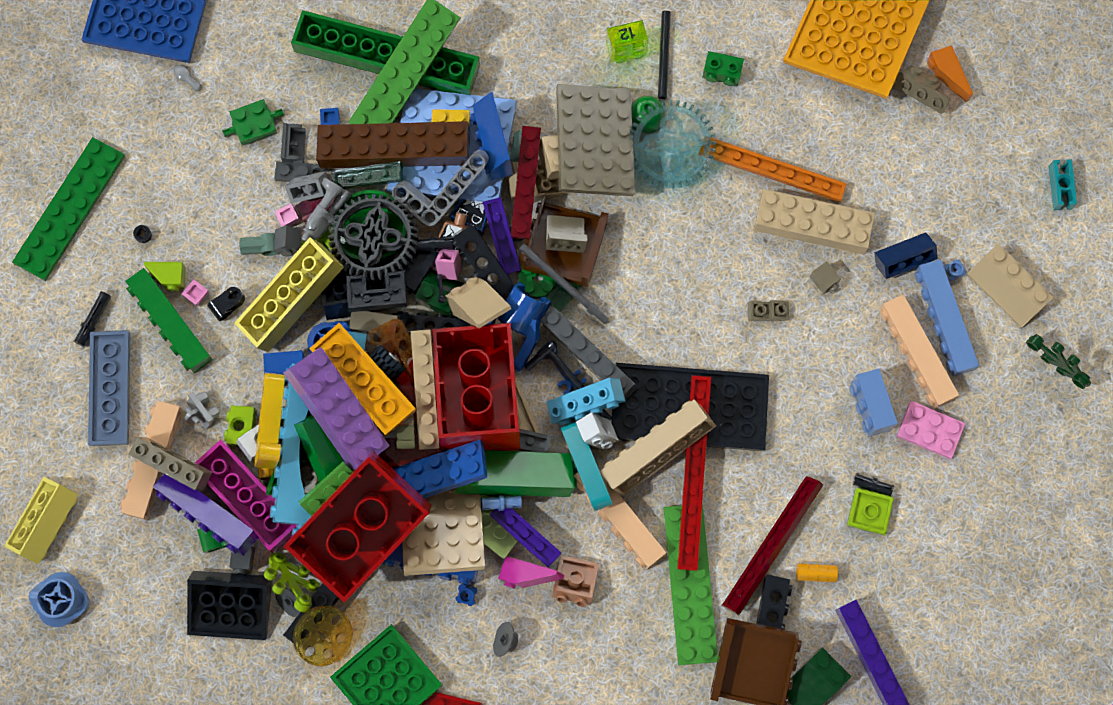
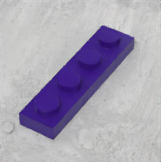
(501, 235)
(526, 535)

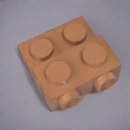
(578, 581)

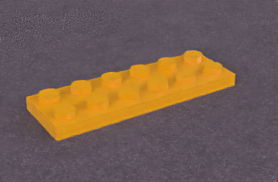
(366, 380)

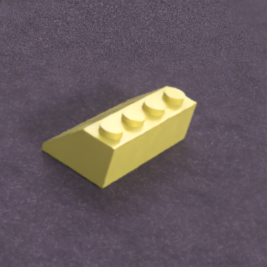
(41, 520)

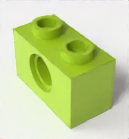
(237, 415)

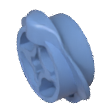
(58, 617)

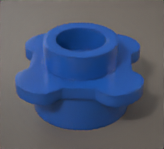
(461, 598)

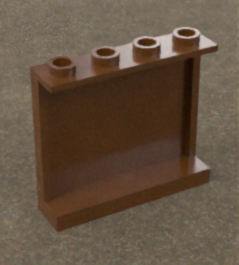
(572, 266)
(755, 663)

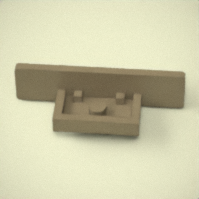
(922, 88)

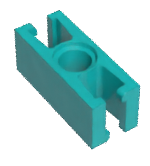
(1066, 178)

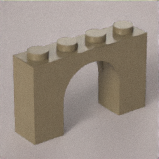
(368, 320)

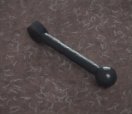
(441, 299)

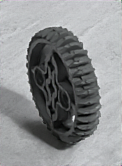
(367, 231)

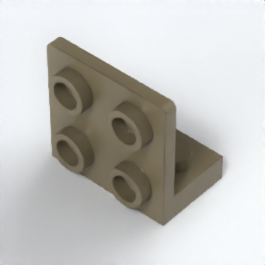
(565, 234)

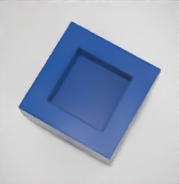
(329, 116)

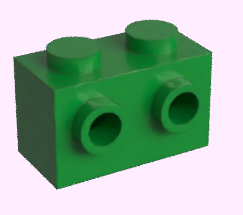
(723, 68)

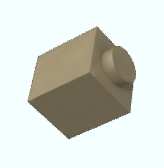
(825, 278)

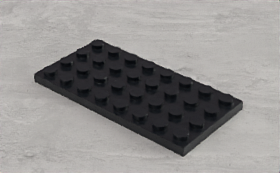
(735, 405)

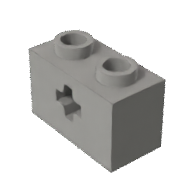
(306, 187)

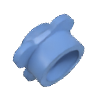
(956, 264)

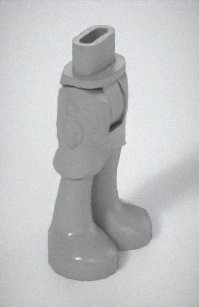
(321, 218)

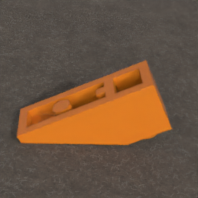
(949, 71)

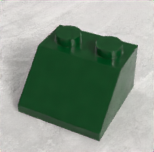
(429, 292)

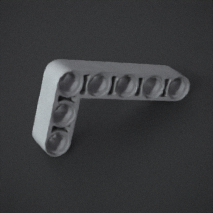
(447, 193)

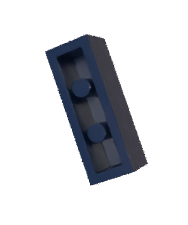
(906, 255)

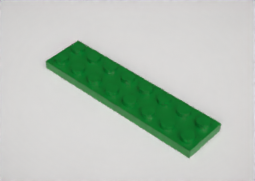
(68, 209)

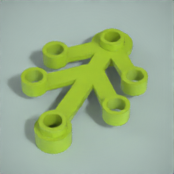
(279, 562)

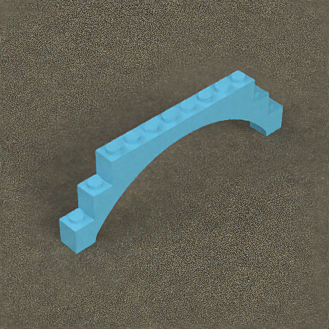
(289, 484)

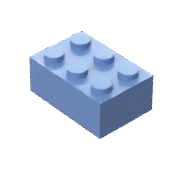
(873, 403)

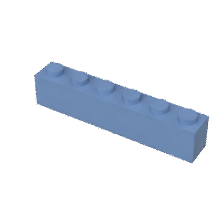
(946, 317)

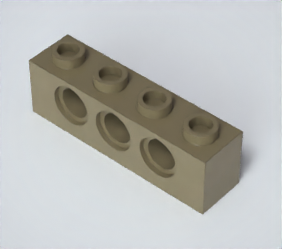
(170, 463)

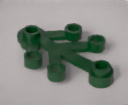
(1057, 358)

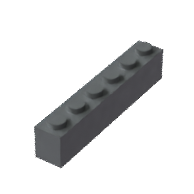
(585, 350)

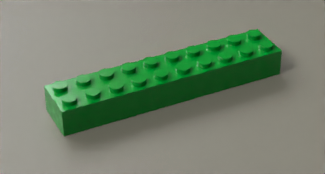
(371, 48)

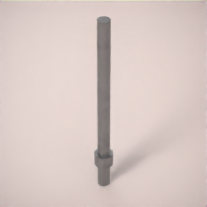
(590, 307)

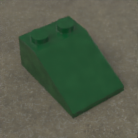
(817, 680)

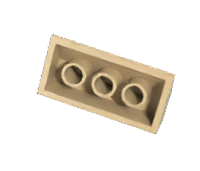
(1009, 285)

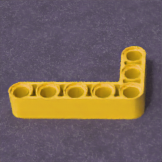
(269, 422)

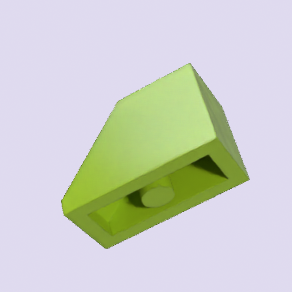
(169, 274)

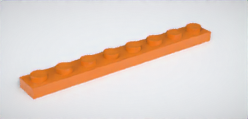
(777, 170)

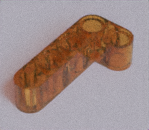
(394, 339)

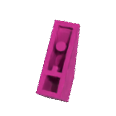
(525, 574)

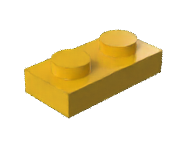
(443, 115)

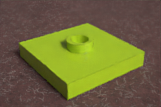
(870, 511)

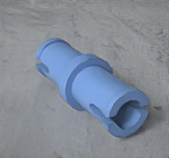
(501, 502)

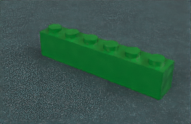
(169, 321)

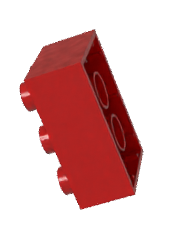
(476, 387)
(358, 526)

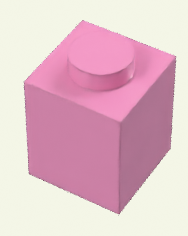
(448, 264)

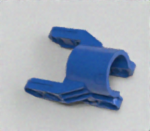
(524, 319)

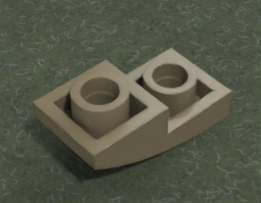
(768, 311)

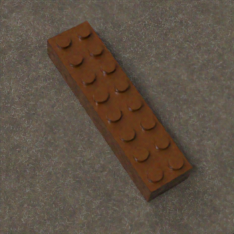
(393, 142)

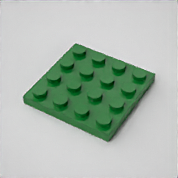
(386, 673)

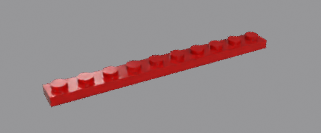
(693, 485)

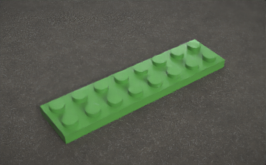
(407, 65)
(690, 597)

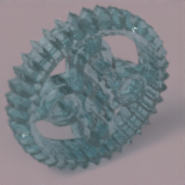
(679, 128)

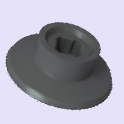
(286, 602)
(505, 639)

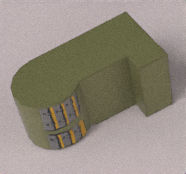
(406, 434)

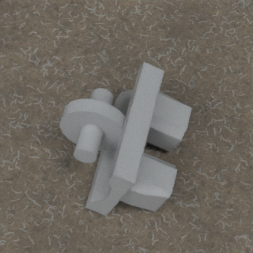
(198, 412)

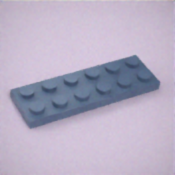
(109, 388)

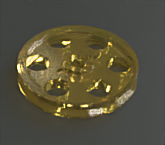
(314, 639)

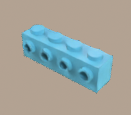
(583, 401)

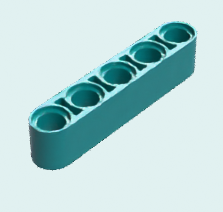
(586, 467)

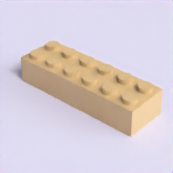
(814, 221)
(657, 448)

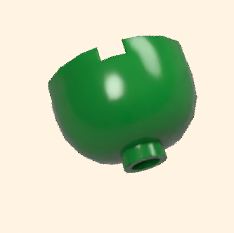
(640, 105)

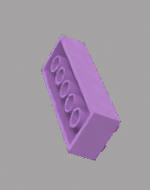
(335, 408)

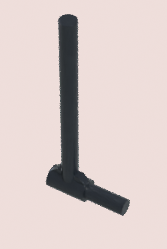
(549, 351)

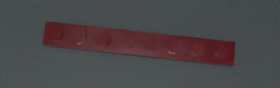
(772, 545)

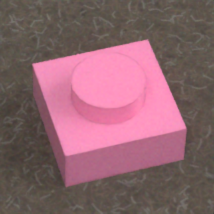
(287, 215)
(195, 293)

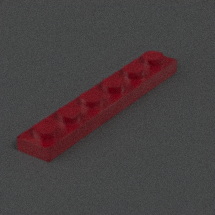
(525, 182)

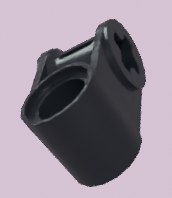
(224, 304)

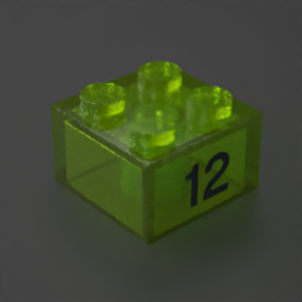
(626, 41)

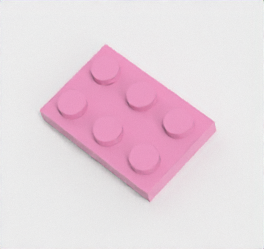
(930, 430)

